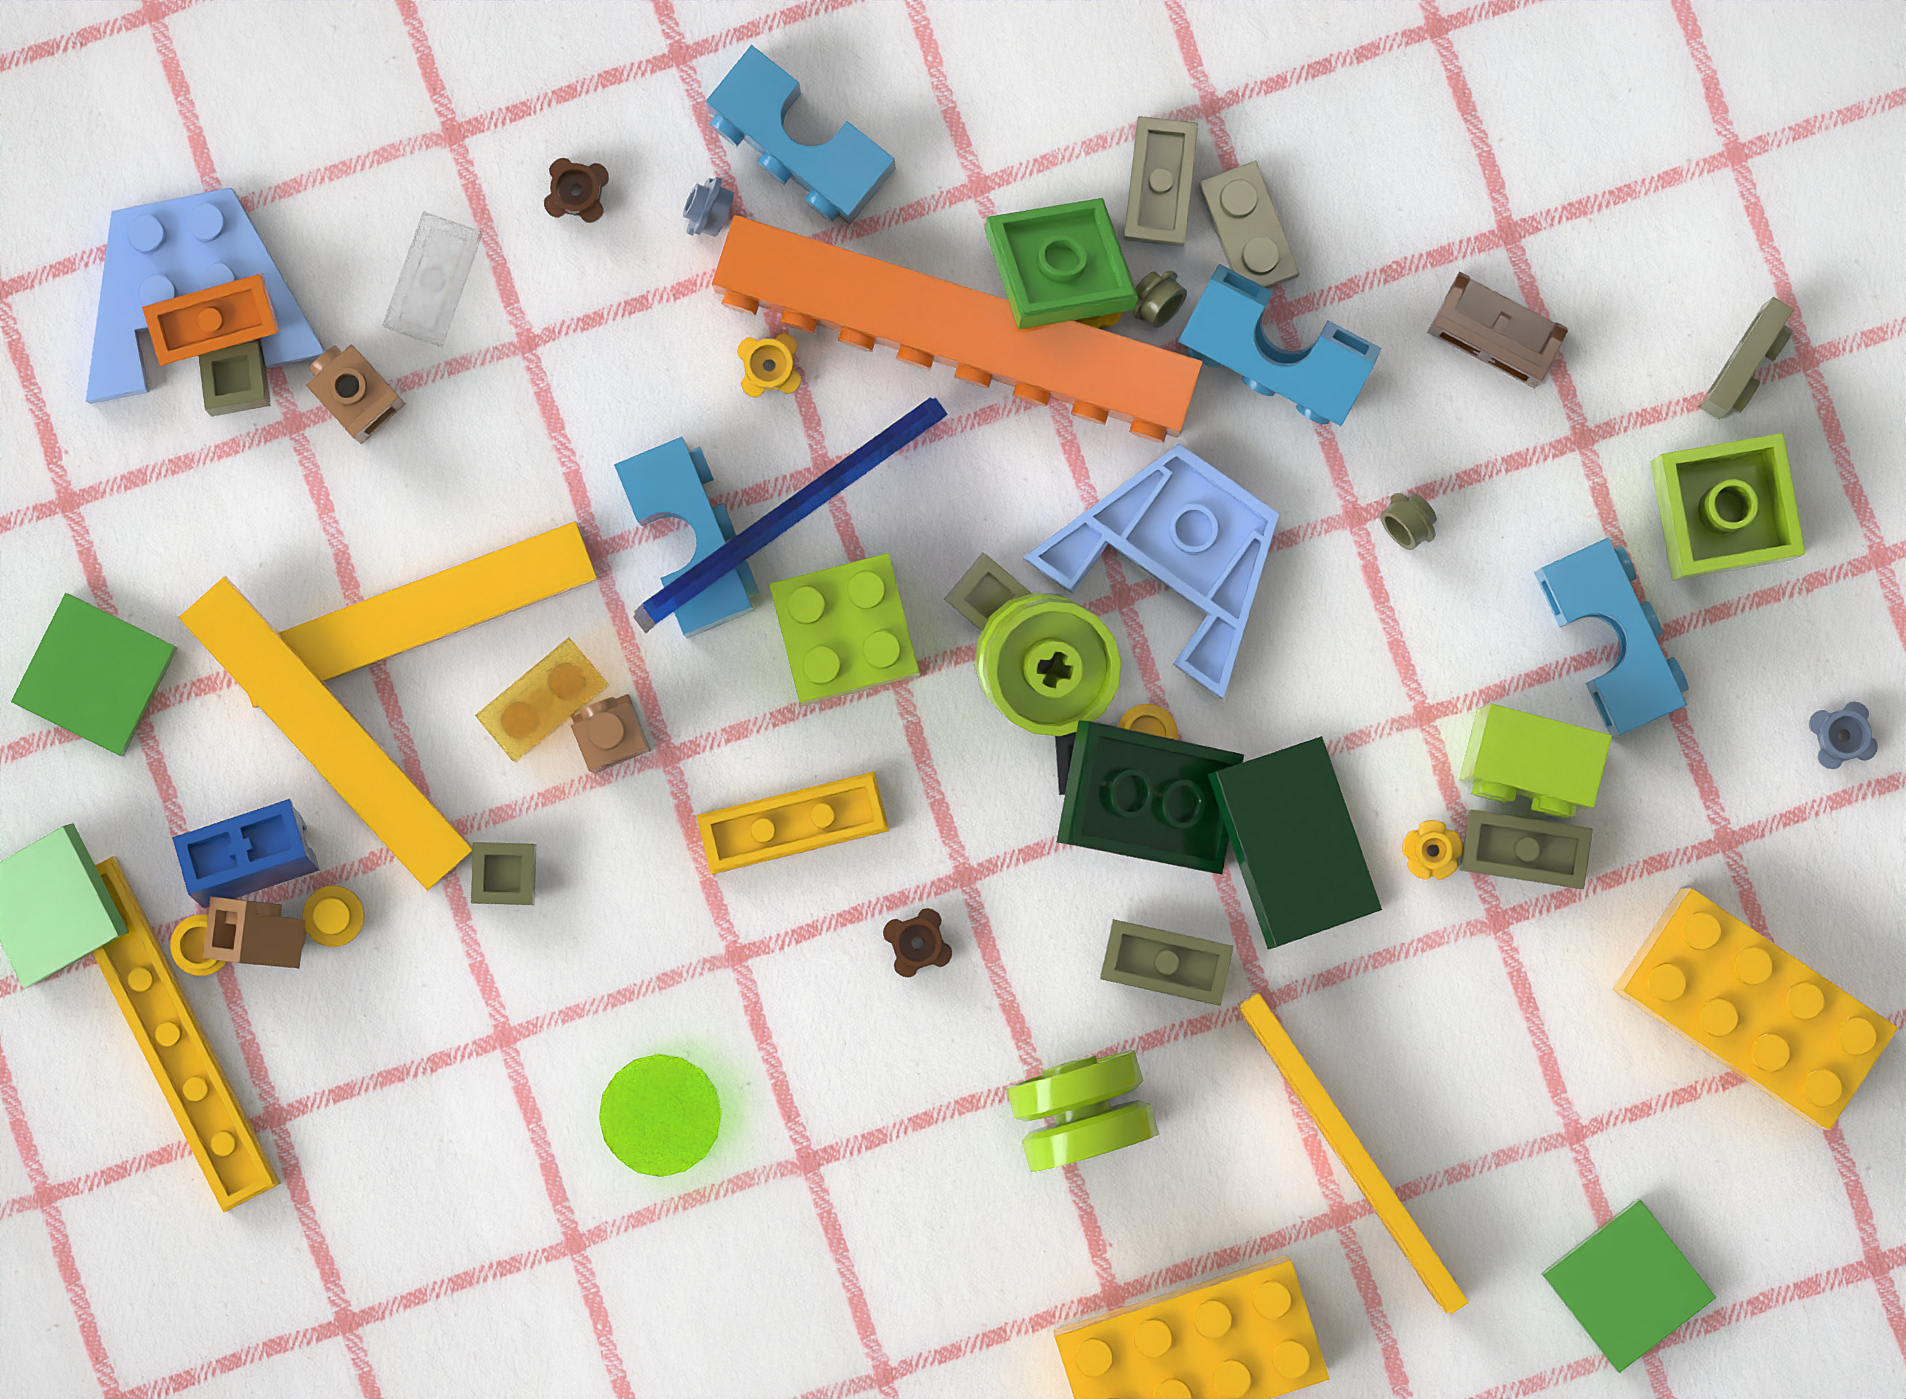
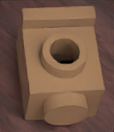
(372, 403)
(609, 733)
(253, 934)

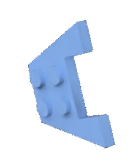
(175, 251)
(1190, 534)

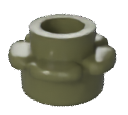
(1159, 298)
(1409, 520)

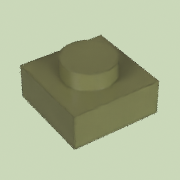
(234, 379)
(984, 591)
(503, 873)

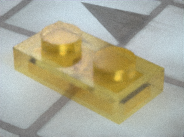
(542, 700)

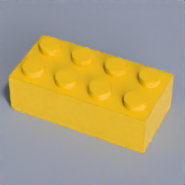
(1755, 1008)
(1204, 1341)

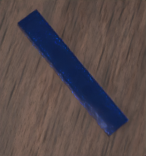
(789, 514)

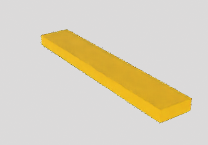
(443, 603)
(326, 732)
(181, 1053)
(1352, 1154)

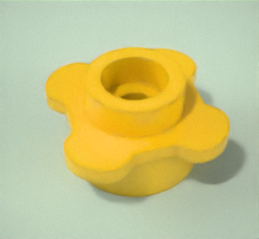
(778, 350)

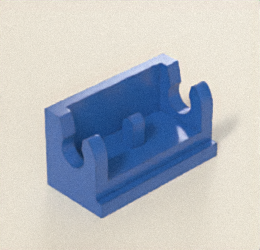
(245, 853)

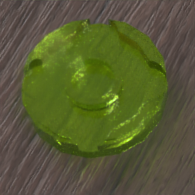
(660, 1115)

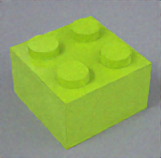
(1727, 506)
(844, 629)
(1534, 759)

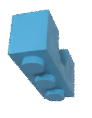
(836, 174)
(1230, 332)
(670, 484)
(1598, 586)

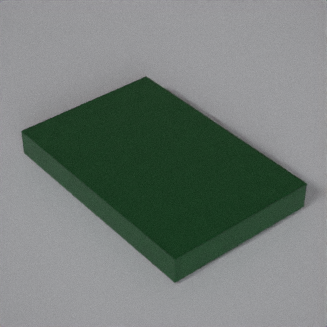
(1145, 798)
(1294, 842)

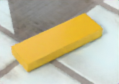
(792, 823)

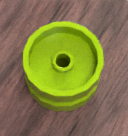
(1083, 668)
(1079, 1101)

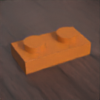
(211, 319)

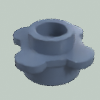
(708, 207)
(1854, 721)

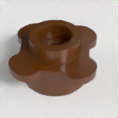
(564, 177)
(908, 958)

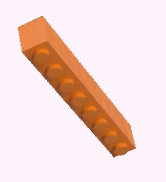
(954, 327)

